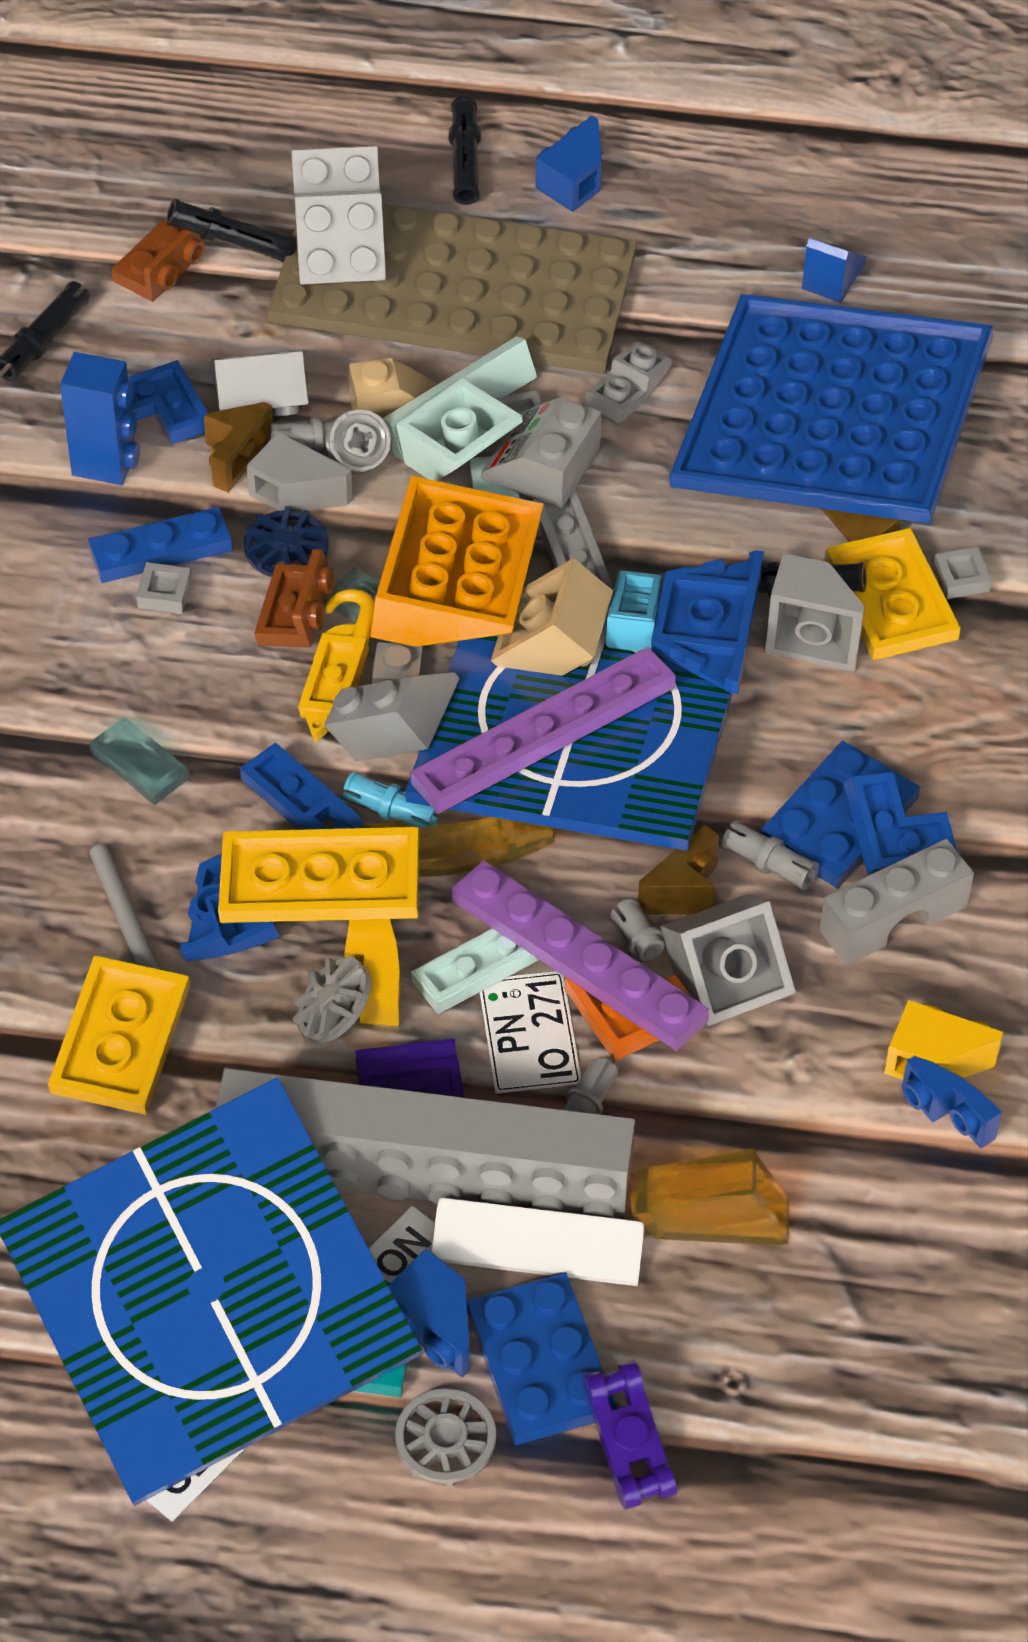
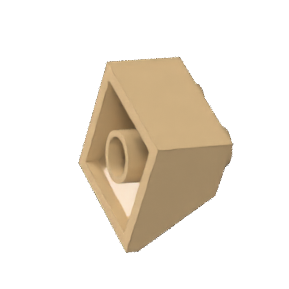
(556, 622)

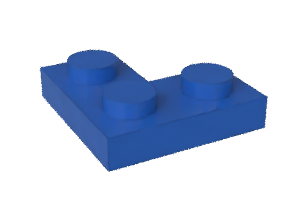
(171, 398)
(882, 826)

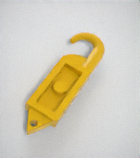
(336, 661)

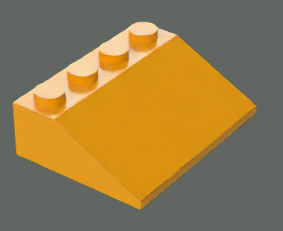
(454, 565)

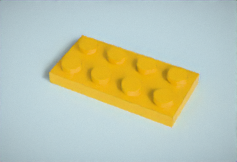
(319, 874)

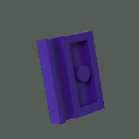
(412, 1067)

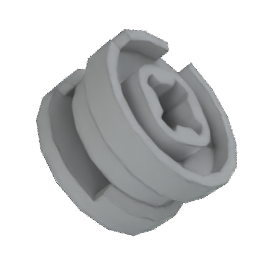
(358, 440)

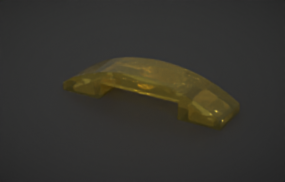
(465, 845)

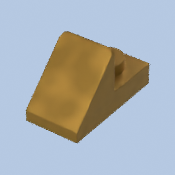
(236, 439)
(680, 880)

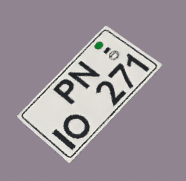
(530, 1033)

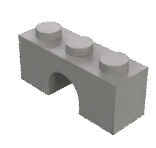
(864, 913)

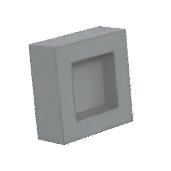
(962, 572)
(164, 588)
(396, 661)

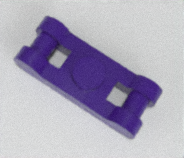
(629, 1435)

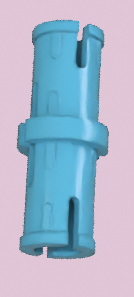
(387, 801)

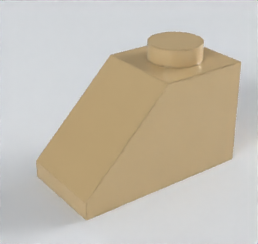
(385, 385)

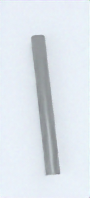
(122, 906)

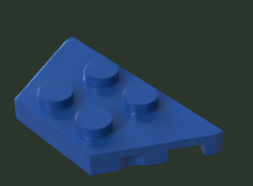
(709, 618)

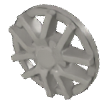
(330, 999)
(445, 1436)

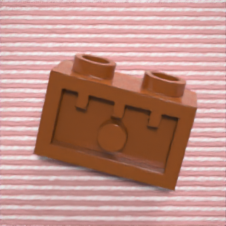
(158, 260)

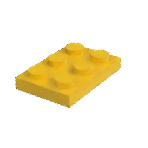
(901, 596)
(119, 1035)

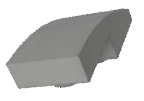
(630, 382)

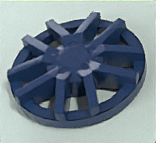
(283, 541)

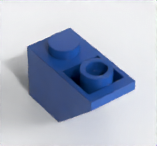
(572, 166)
(436, 1310)

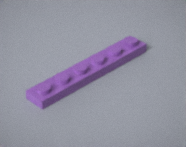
(542, 730)
(580, 955)

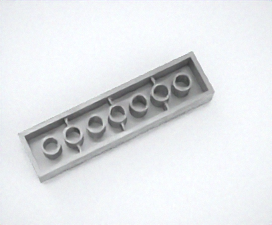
(458, 1146)

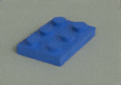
(819, 817)
(537, 1356)

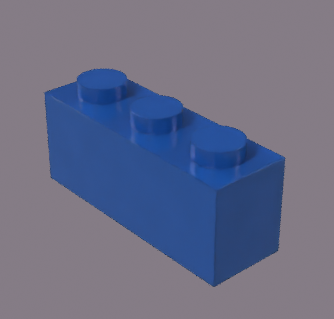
(99, 418)

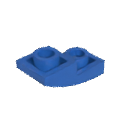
(943, 1092)

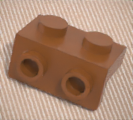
(295, 603)

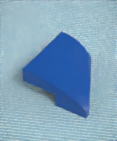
(207, 935)

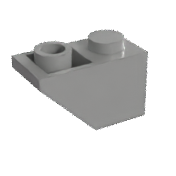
(297, 477)

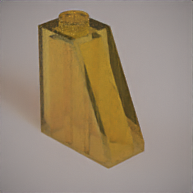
(713, 1201)

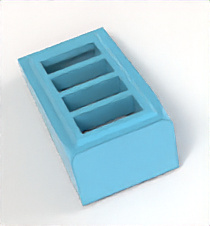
(633, 614)

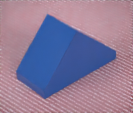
(830, 269)

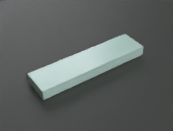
(495, 373)

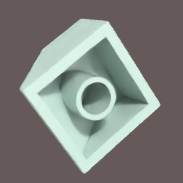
(453, 429)

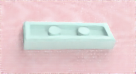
(469, 969)

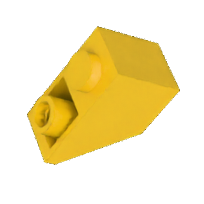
(943, 1039)

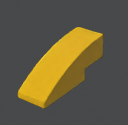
(376, 947)

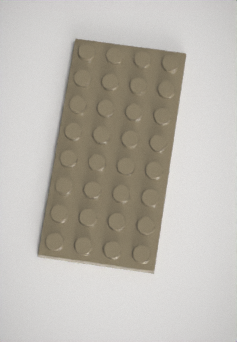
(474, 288)

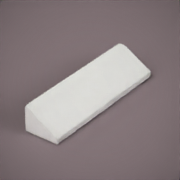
(538, 1241)

